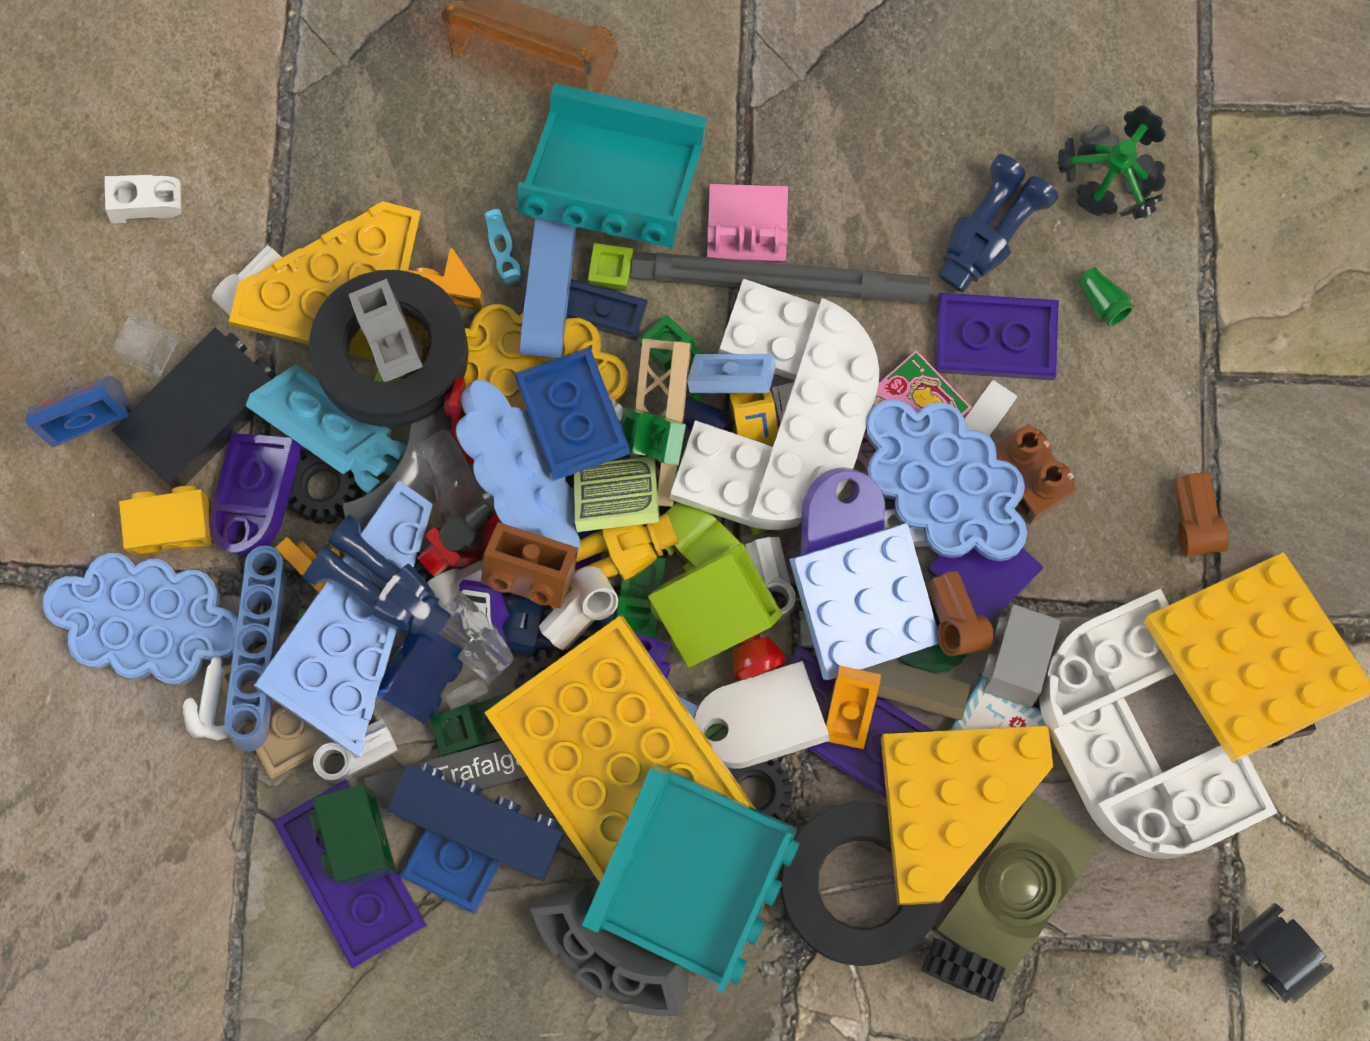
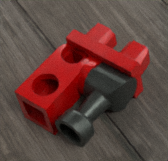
(461, 538)

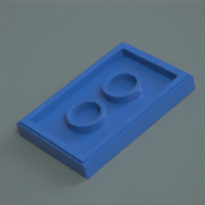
(572, 414)

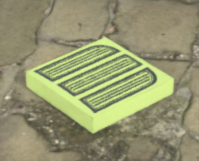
(616, 495)

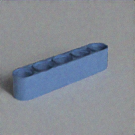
(547, 289)
(251, 629)

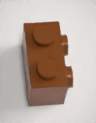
(528, 565)

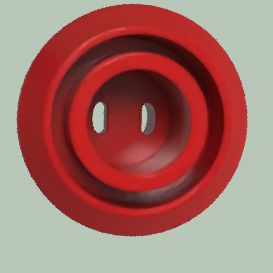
(756, 657)

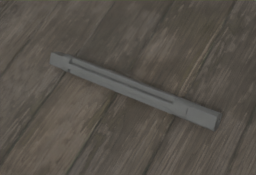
(780, 276)

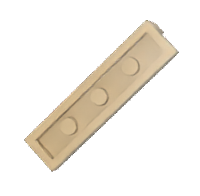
(675, 403)

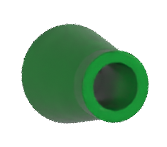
(1106, 298)

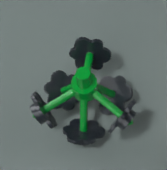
(1103, 148)

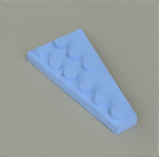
(336, 652)

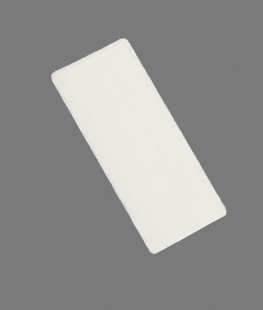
(990, 408)

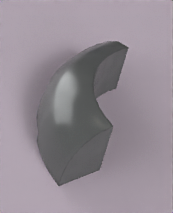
(406, 472)
(607, 961)

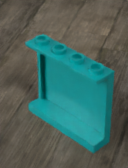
(613, 166)
(692, 876)

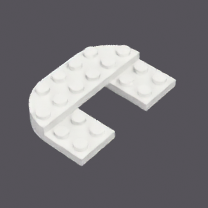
(822, 422)
(1110, 758)

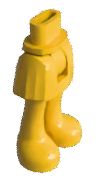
(628, 547)

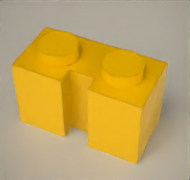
(165, 521)

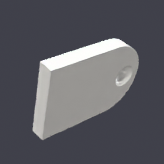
(764, 717)

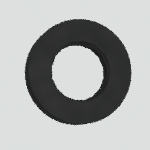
(401, 400)
(805, 906)

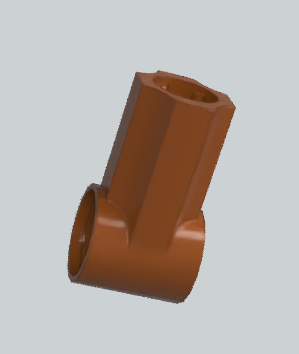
(1200, 526)
(960, 627)

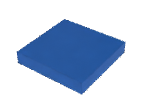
(450, 870)

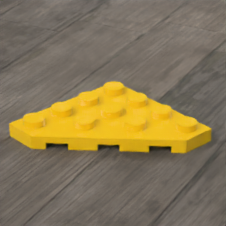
(291, 291)
(952, 799)

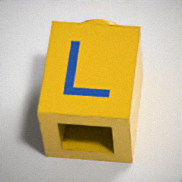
(754, 416)

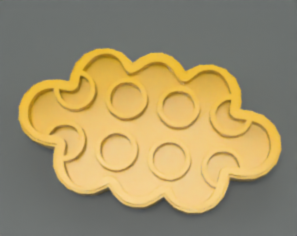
(497, 357)

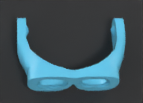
(498, 230)

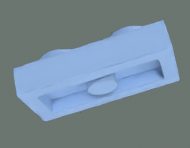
(731, 373)

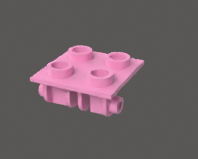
(748, 222)

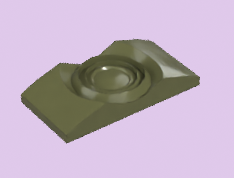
(1019, 884)

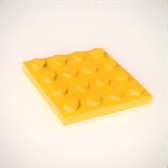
(1258, 656)

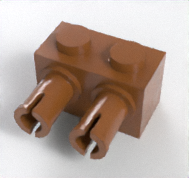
(1045, 479)

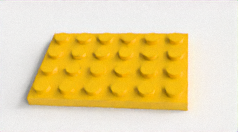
(594, 732)

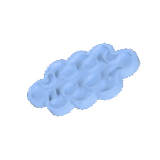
(513, 465)
(946, 480)
(142, 618)

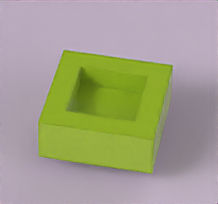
(610, 266)

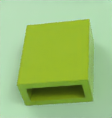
(714, 605)

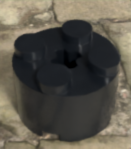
(1283, 954)

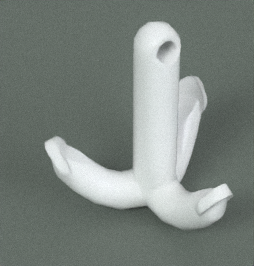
(203, 724)

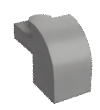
(385, 330)

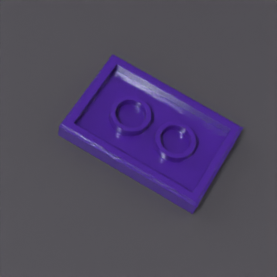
(996, 336)

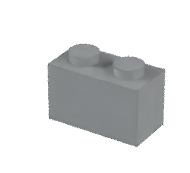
(1021, 655)

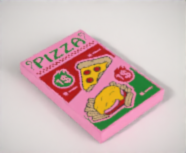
(917, 386)

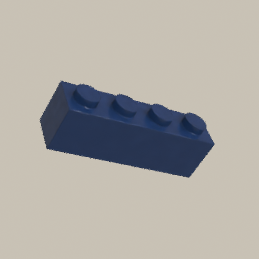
(476, 822)

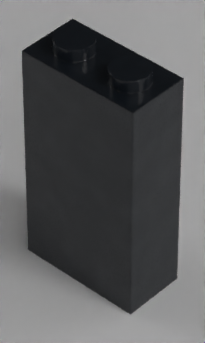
(194, 408)

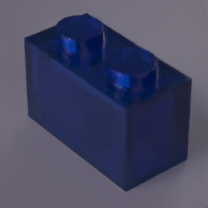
(419, 675)

